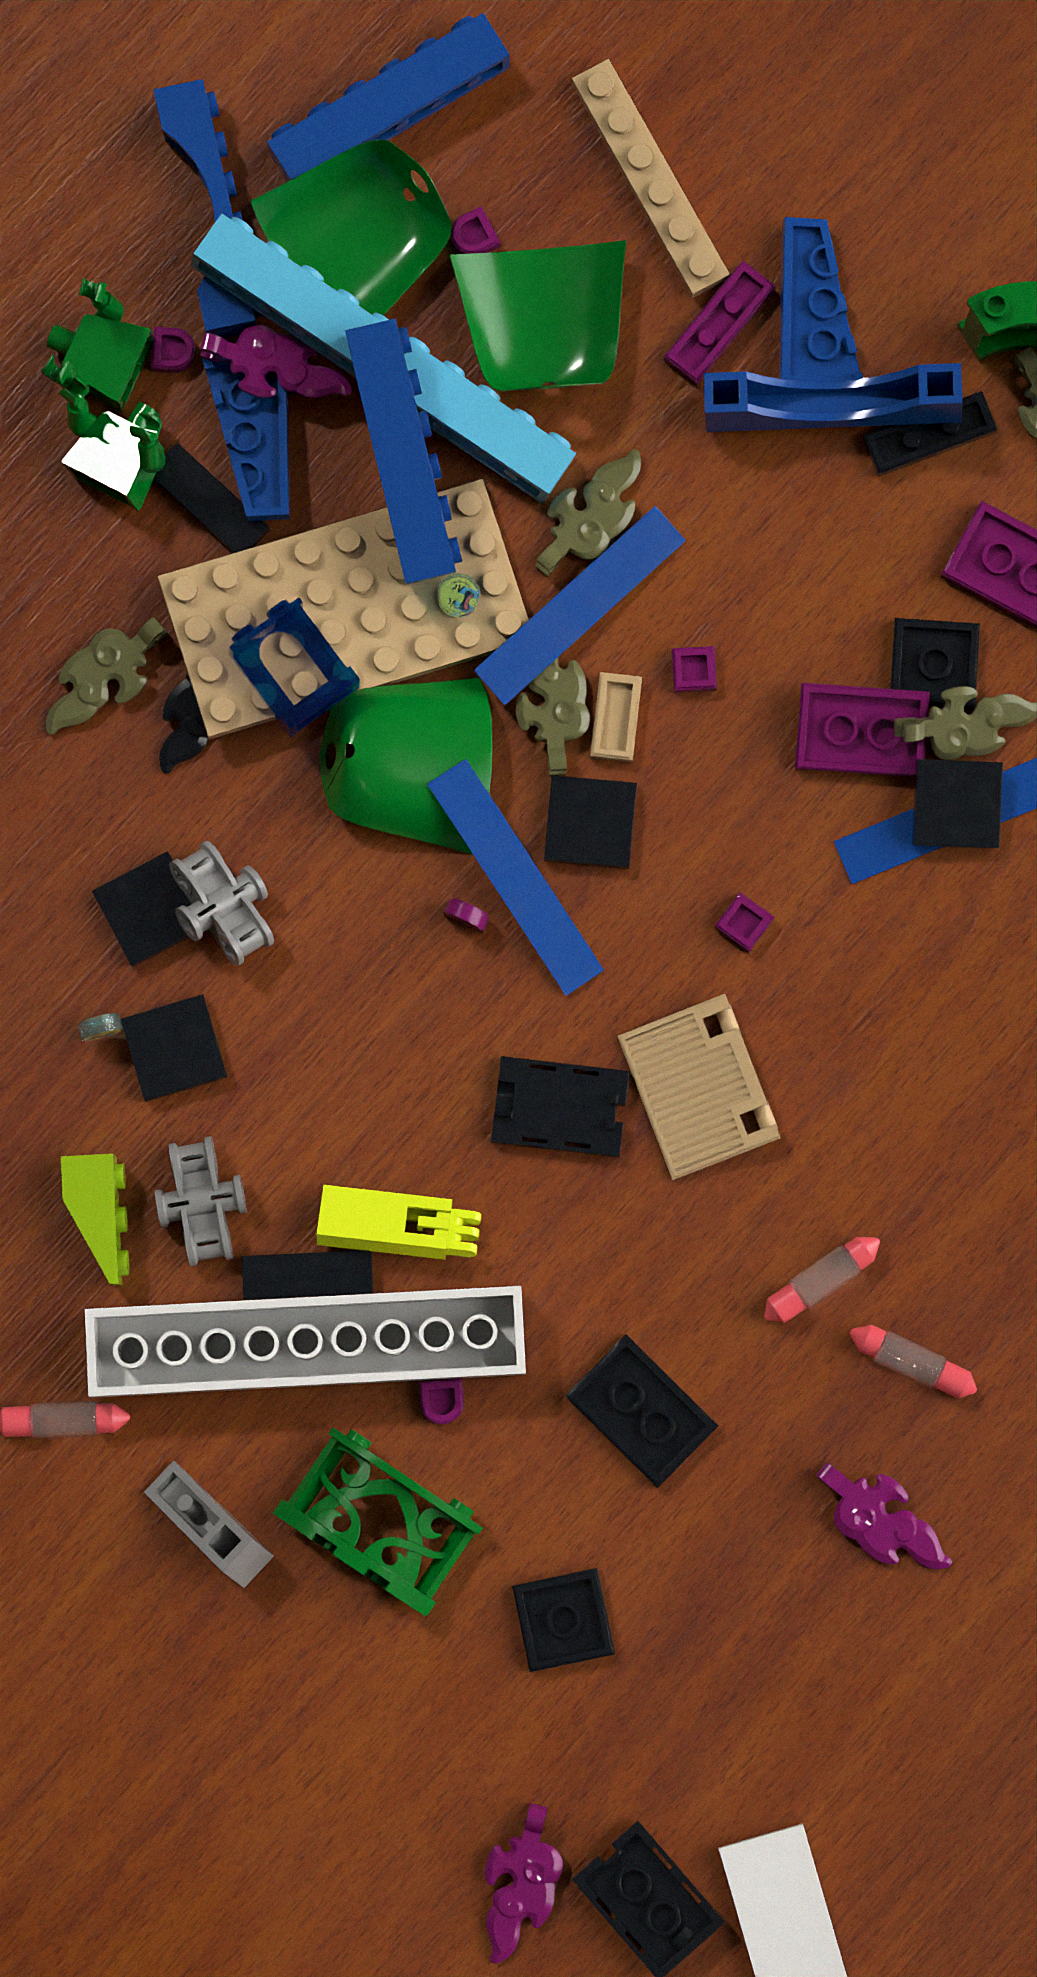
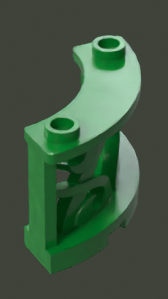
(1001, 319)
(395, 1578)

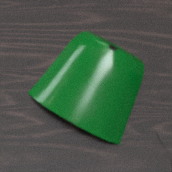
(357, 224)
(543, 313)
(400, 745)

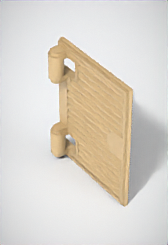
(698, 1087)

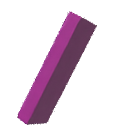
(719, 323)

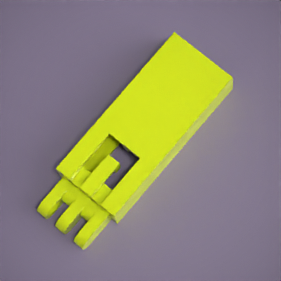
(378, 1221)

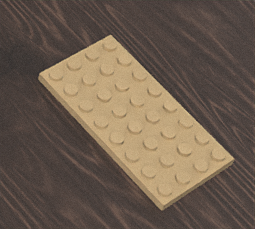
(354, 597)

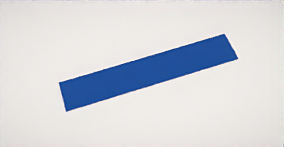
(579, 605)
(890, 841)
(515, 877)

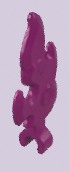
(265, 351)
(864, 1518)
(534, 1873)

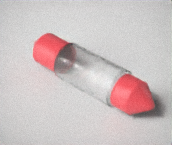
(821, 1279)
(913, 1361)
(62, 1419)

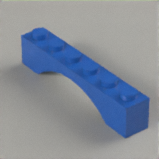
(189, 129)
(899, 398)

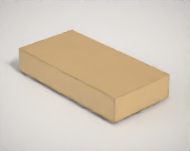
(616, 717)

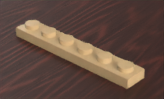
(650, 178)

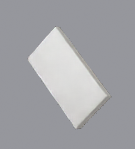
(782, 1906)

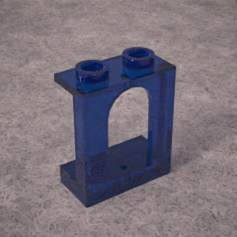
(293, 620)

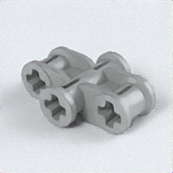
(229, 915)
(203, 1217)

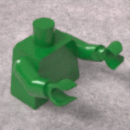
(101, 351)
(113, 452)

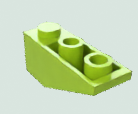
(92, 1199)

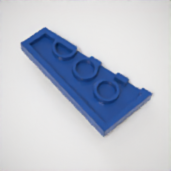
(813, 310)
(256, 441)

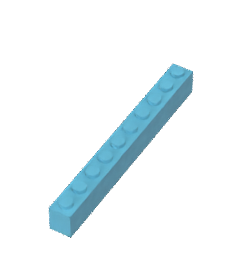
(320, 315)

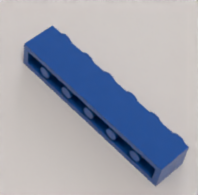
(394, 99)
(401, 450)

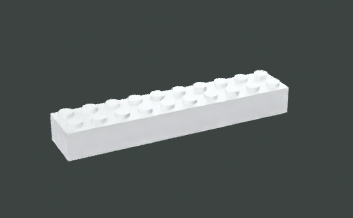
(305, 1341)

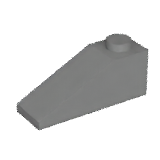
(208, 1524)

